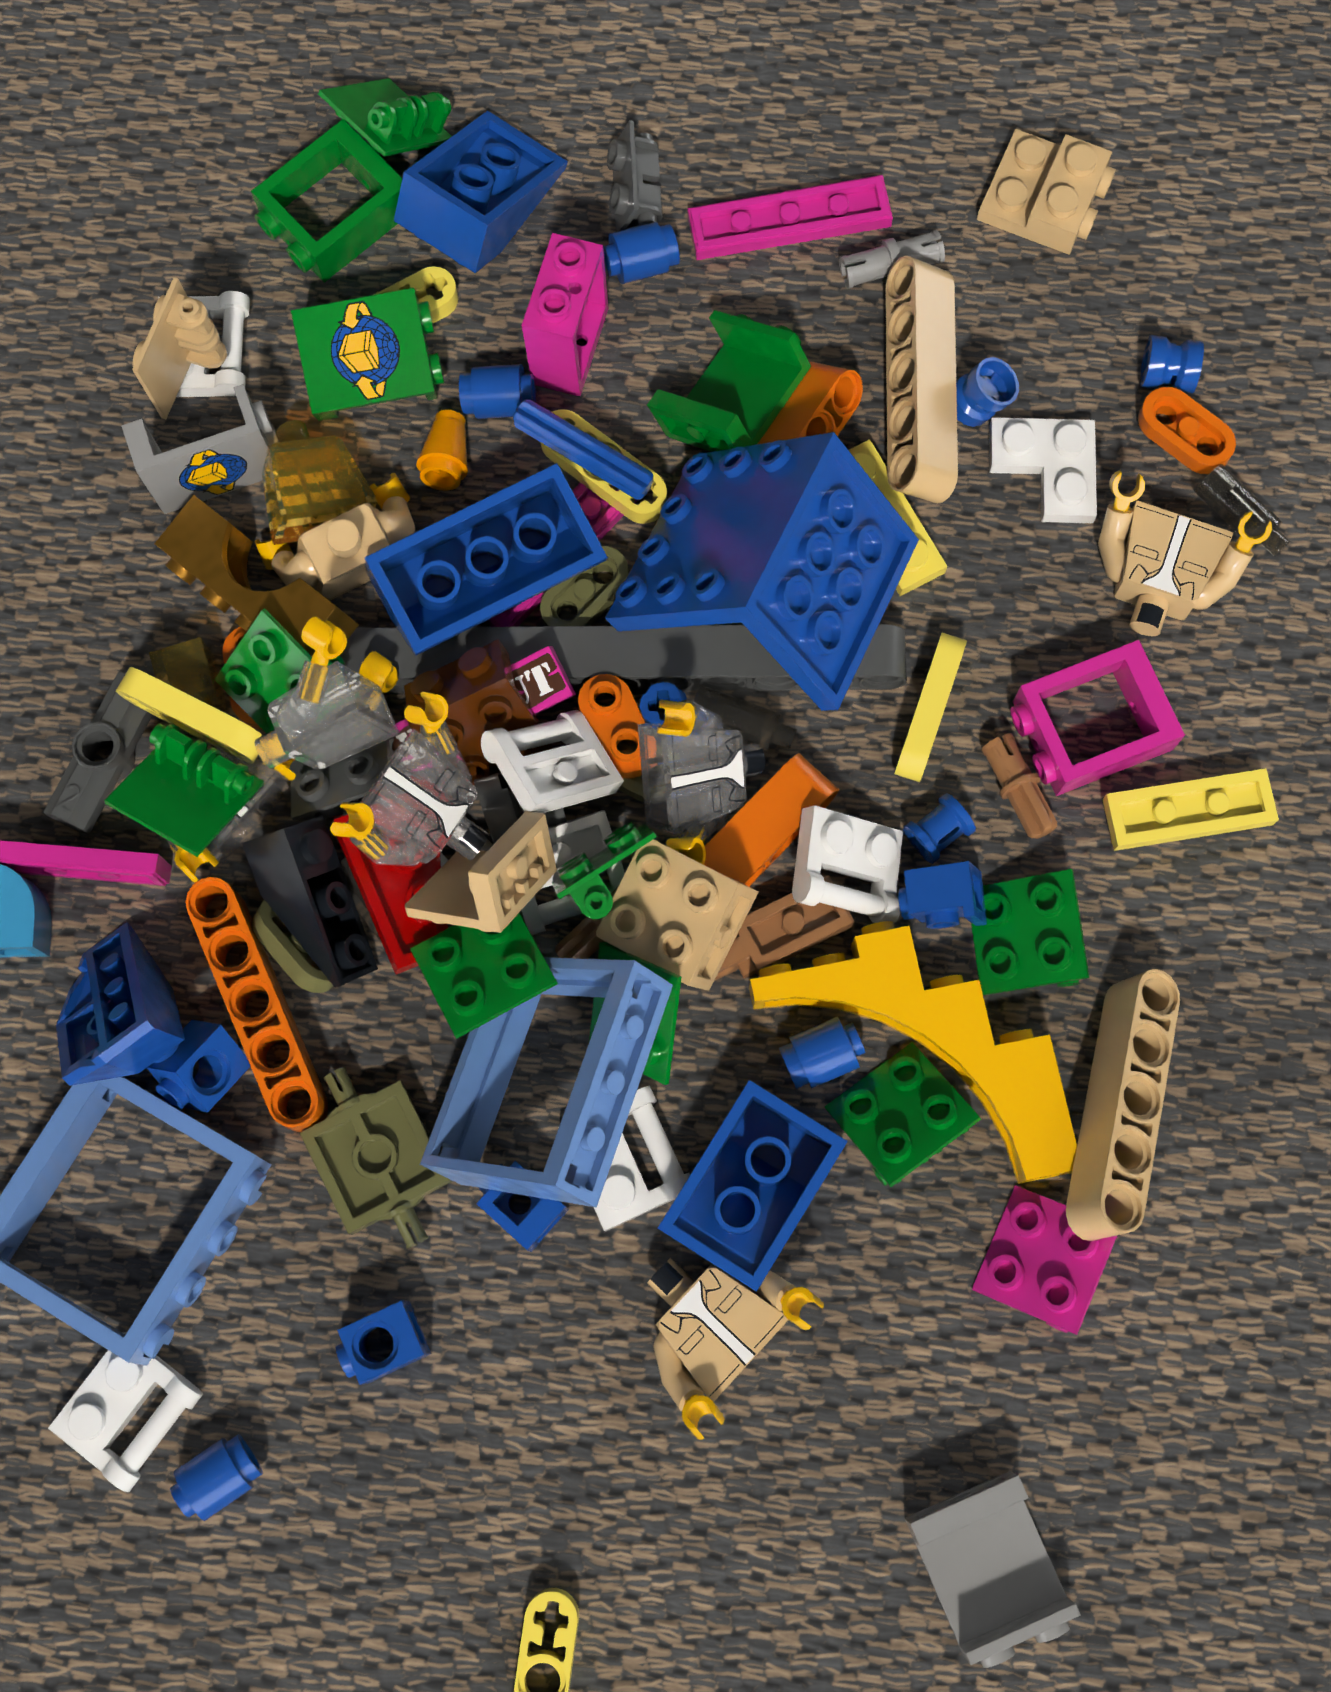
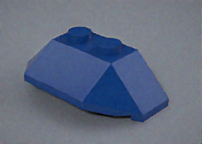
(117, 1013)

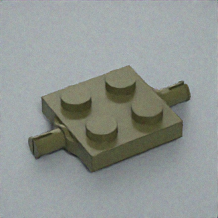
(372, 1157)

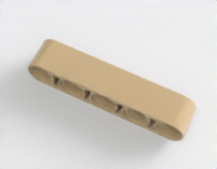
(921, 380)
(1123, 1107)

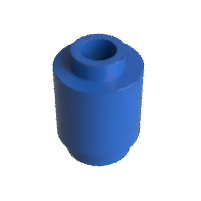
(641, 252)
(495, 390)
(822, 1053)
(215, 1478)

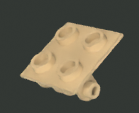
(177, 338)

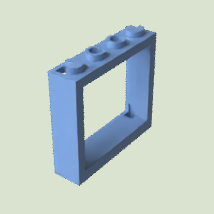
(598, 1100)
(183, 1279)

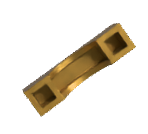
(217, 555)

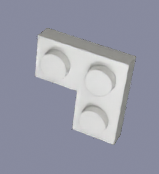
(1059, 452)

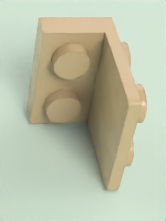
(492, 885)
(676, 914)

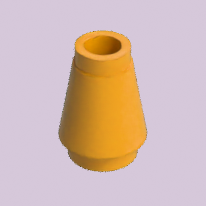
(444, 452)

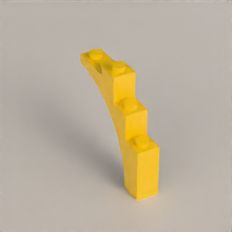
(884, 983)

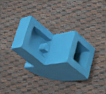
(23, 917)

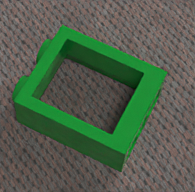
(355, 232)

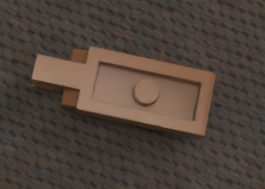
(781, 933)

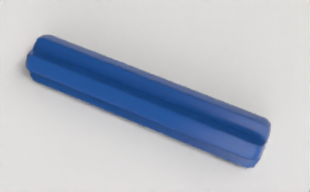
(583, 449)

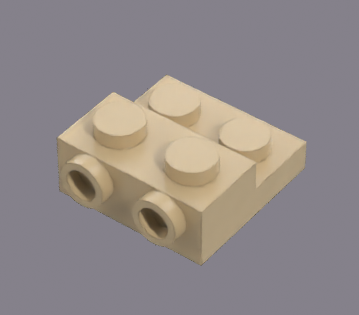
(1047, 189)

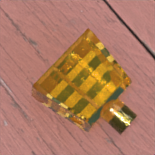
(309, 482)

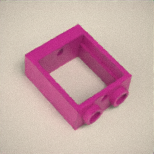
(564, 307)
(1145, 699)

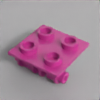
(1042, 1263)

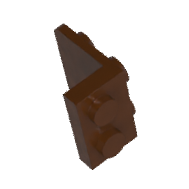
(479, 699)

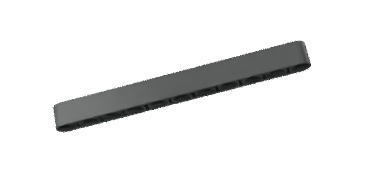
(686, 656)

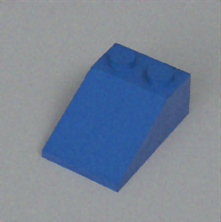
(476, 190)
(752, 1185)

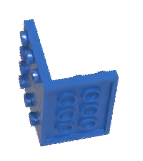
(784, 544)

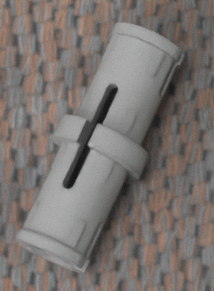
(877, 262)

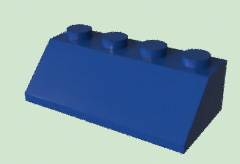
(484, 559)

